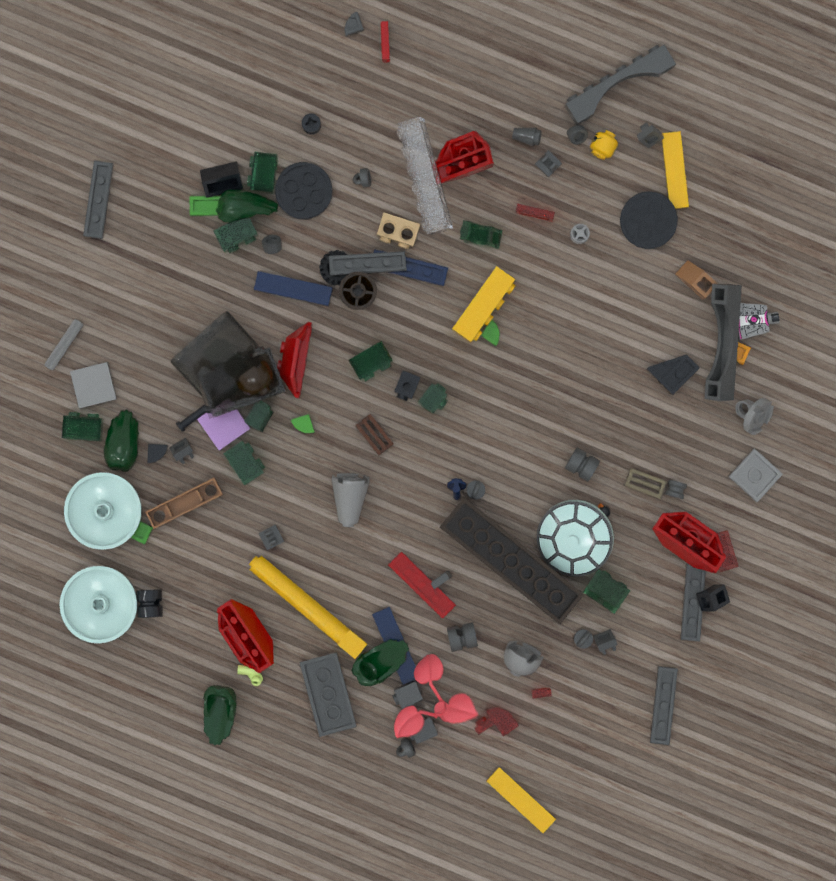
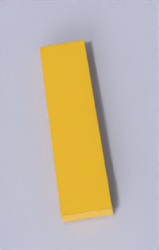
(675, 169)
(521, 800)

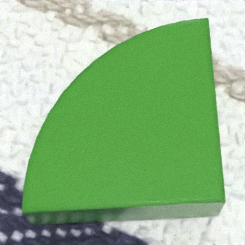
(491, 333)
(303, 424)

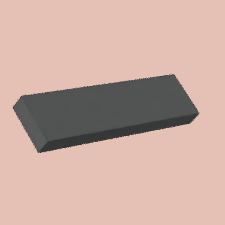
(98, 199)
(367, 263)
(691, 609)
(663, 705)

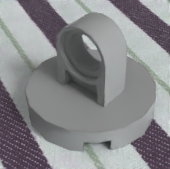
(757, 414)

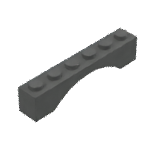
(653, 64)
(726, 305)

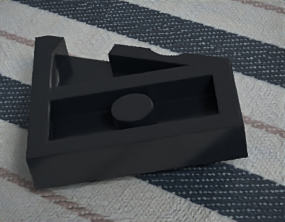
(674, 372)

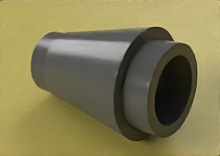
(527, 135)

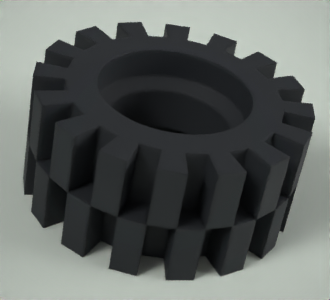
(324, 269)

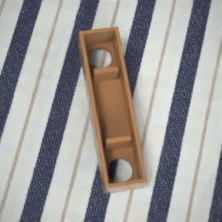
(184, 503)

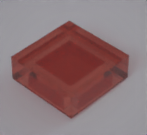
(539, 693)

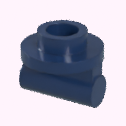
(456, 485)

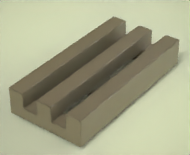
(630, 478)

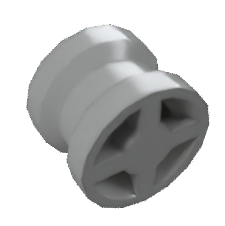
(582, 231)

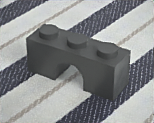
(407, 696)

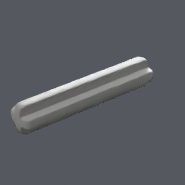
(63, 344)

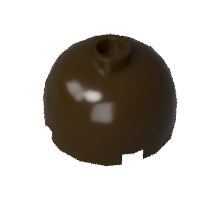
(358, 290)
(256, 380)

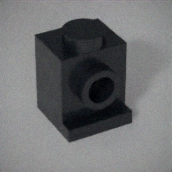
(713, 598)

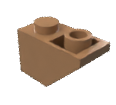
(696, 279)

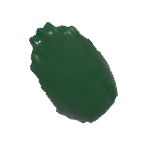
(243, 204)
(122, 442)
(380, 662)
(219, 712)

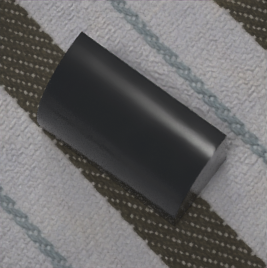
(221, 178)

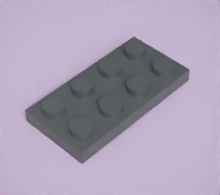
(328, 694)

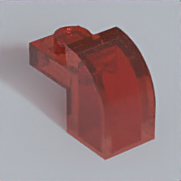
(500, 717)

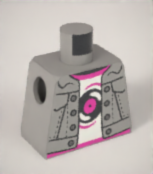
(755, 320)

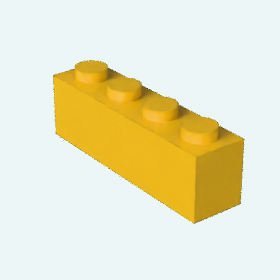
(484, 304)

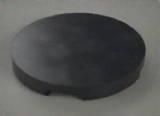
(303, 190)
(648, 220)

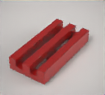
(385, 42)

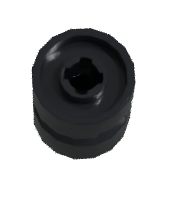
(149, 603)

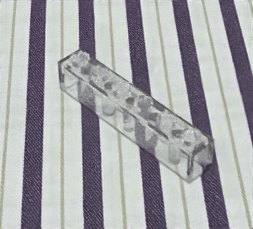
(424, 176)

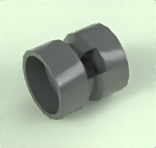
(583, 465)
(462, 637)

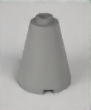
(349, 496)

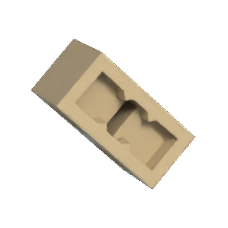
(399, 226)

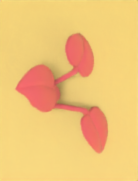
(459, 710)

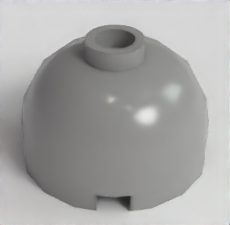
(521, 659)

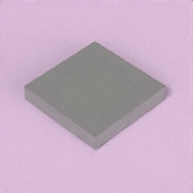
(93, 385)
(755, 475)

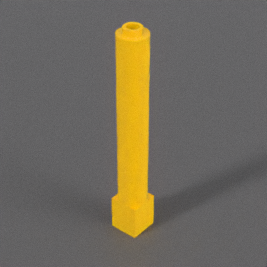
(307, 606)

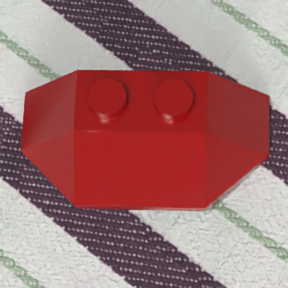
(464, 157)
(294, 358)
(690, 540)
(245, 635)

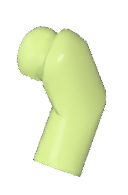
(254, 676)

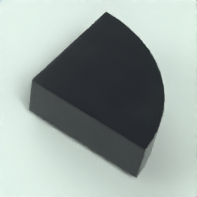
(156, 452)

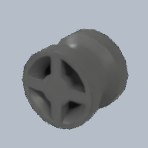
(676, 489)

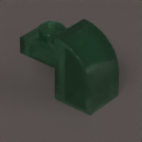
(480, 235)

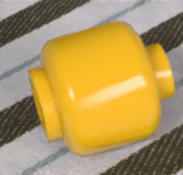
(604, 145)

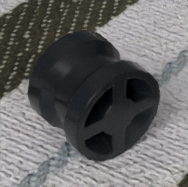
(311, 127)

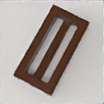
(364, 421)

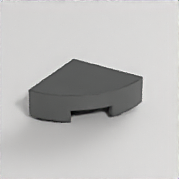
(353, 25)
(441, 579)

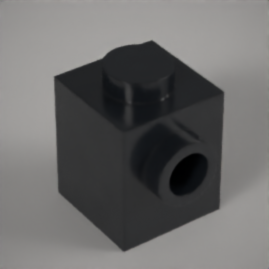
(406, 385)

